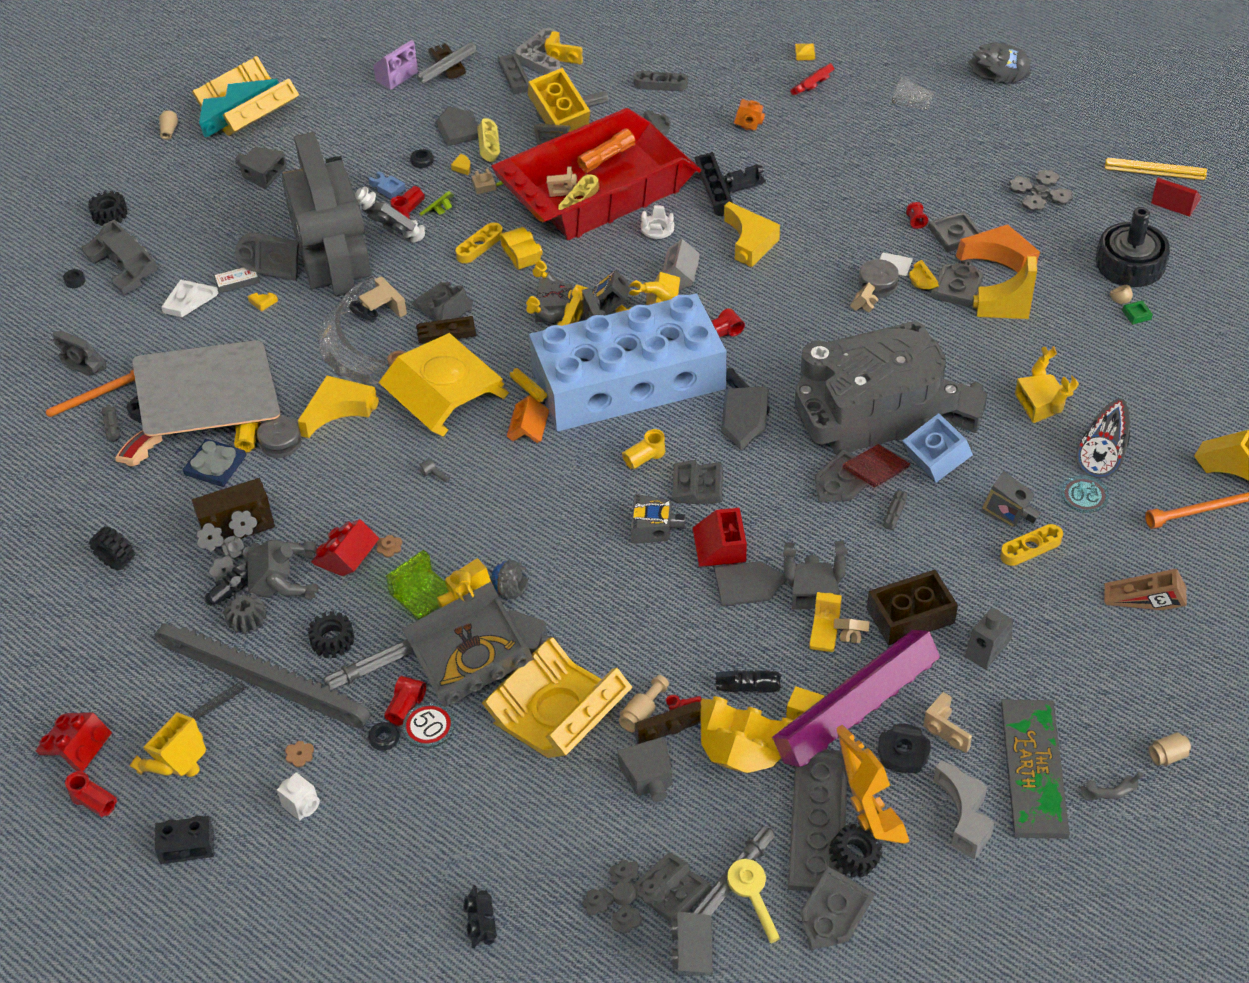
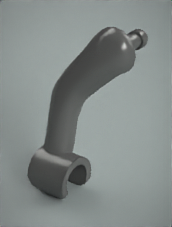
(1128, 785)

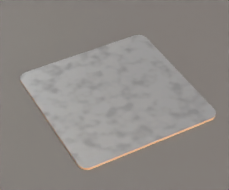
(204, 388)

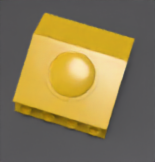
(254, 108)
(439, 379)
(553, 701)

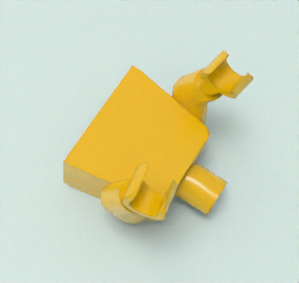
(662, 289)
(1041, 393)
(464, 582)
(174, 748)

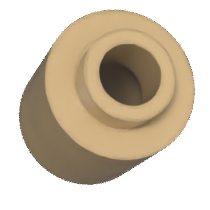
(1169, 749)

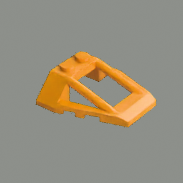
(865, 779)

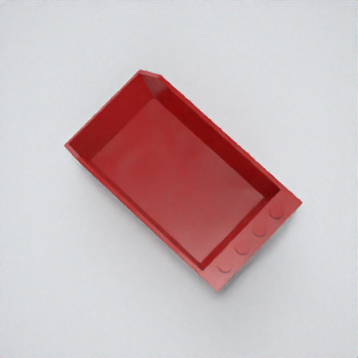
(626, 180)

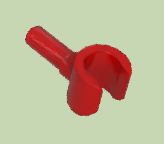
(674, 699)

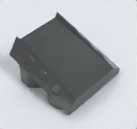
(444, 301)
(78, 354)

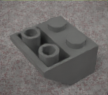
(694, 944)

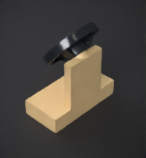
(376, 297)

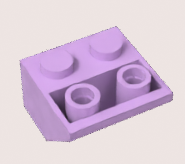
(397, 66)

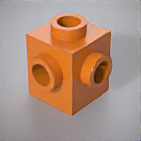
(749, 114)

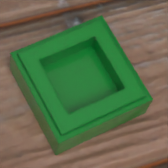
(1137, 312)

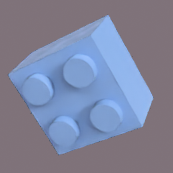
(937, 447)

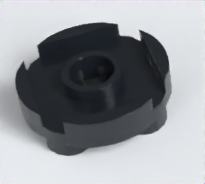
(900, 761)

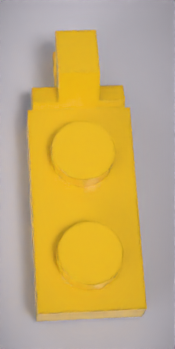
(574, 309)

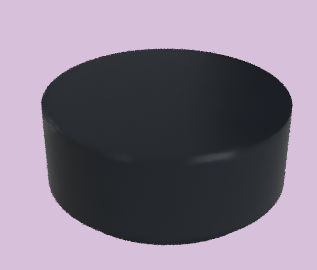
(74, 278)

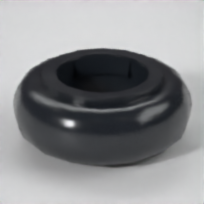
(426, 155)
(383, 744)

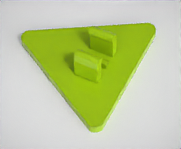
(444, 199)

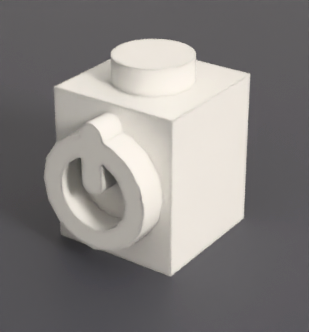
(298, 796)

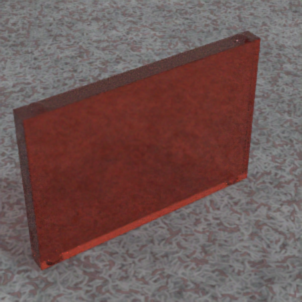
(876, 465)

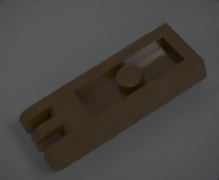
(440, 53)
(457, 327)
(668, 723)

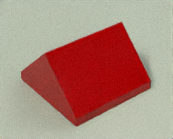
(1175, 197)

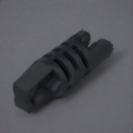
(228, 584)
(748, 681)

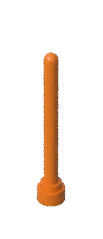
(91, 394)
(1156, 518)

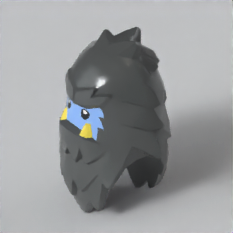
(1000, 62)

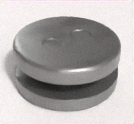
(881, 275)
(279, 437)

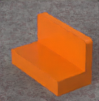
(528, 419)

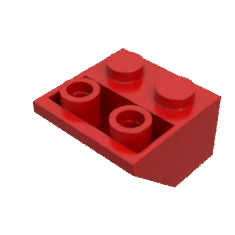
(720, 538)
(345, 548)

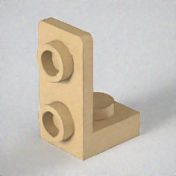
(937, 724)

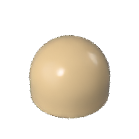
(1122, 294)

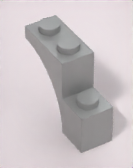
(968, 795)

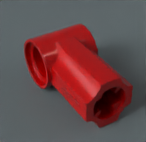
(408, 201)
(728, 323)
(406, 695)
(90, 794)

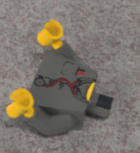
(550, 298)

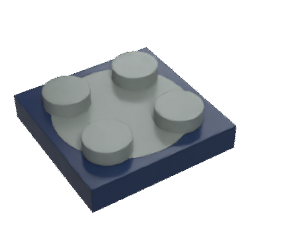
(214, 462)

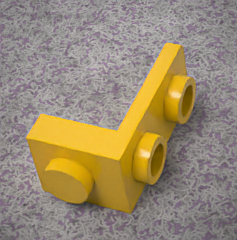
(562, 52)
(823, 631)

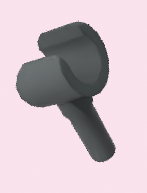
(429, 467)

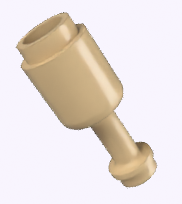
(642, 705)

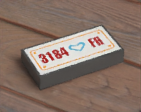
(235, 279)

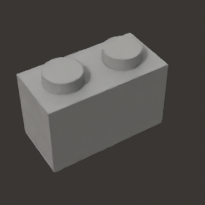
(682, 262)

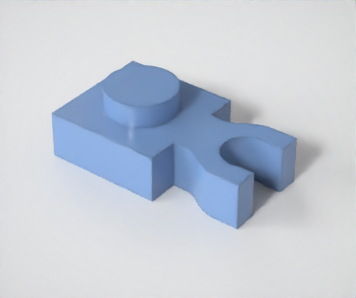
(387, 186)

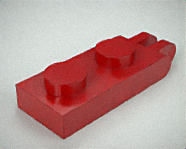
(810, 82)

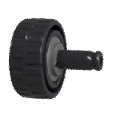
(1133, 251)

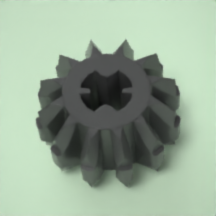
(245, 613)

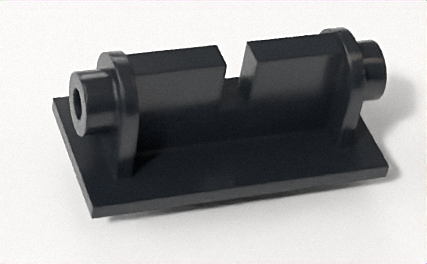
(738, 180)
(478, 927)

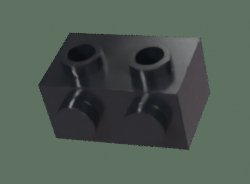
(184, 839)

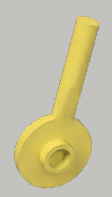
(747, 880)

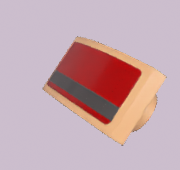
(137, 449)

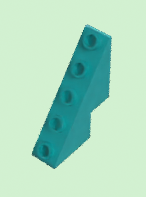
(237, 93)

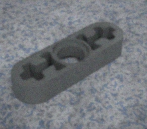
(650, 80)

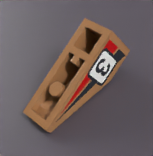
(1149, 591)

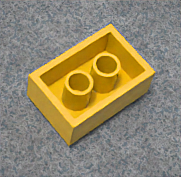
(558, 100)

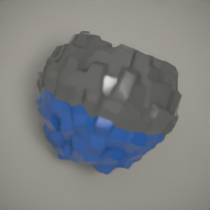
(508, 579)

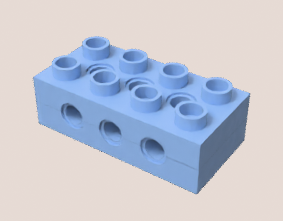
(628, 361)

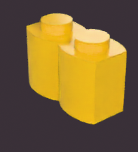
(521, 247)

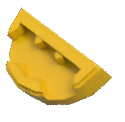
(922, 277)

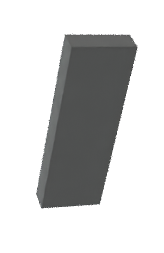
(514, 73)

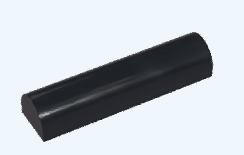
(713, 182)

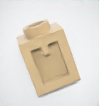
(561, 184)

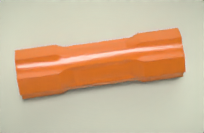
(618, 143)

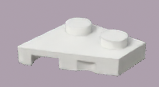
(187, 297)

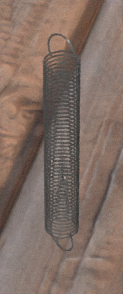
(216, 698)

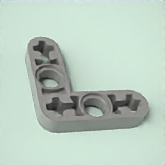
(529, 54)

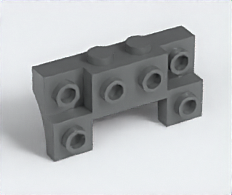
(124, 252)

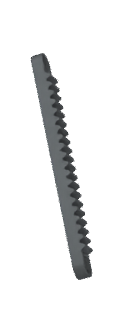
(263, 674)

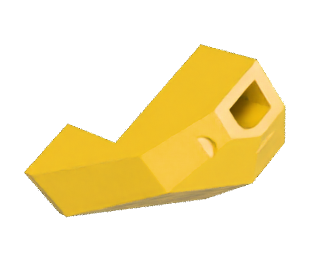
(739, 737)

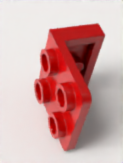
(75, 738)

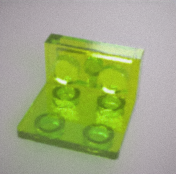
(416, 585)

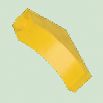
(755, 233)
(1008, 298)
(336, 400)
(1226, 454)

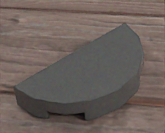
(661, 122)

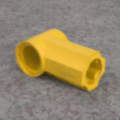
(246, 435)
(650, 447)

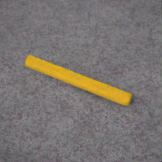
(1155, 168)

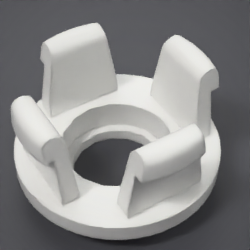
(652, 225)

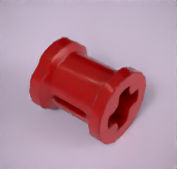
(915, 216)

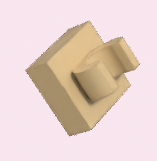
(483, 182)
(865, 298)
(852, 628)

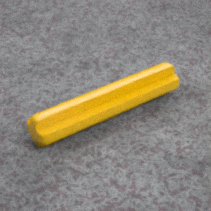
(528, 385)

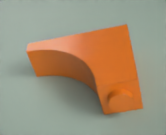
(998, 245)

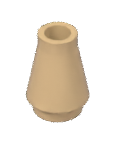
(168, 122)

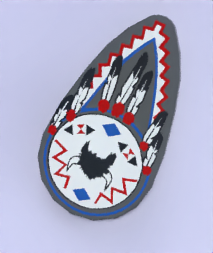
(1105, 441)

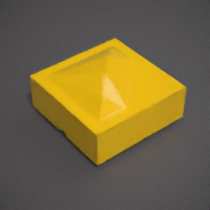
(805, 52)

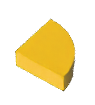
(461, 165)
(263, 300)

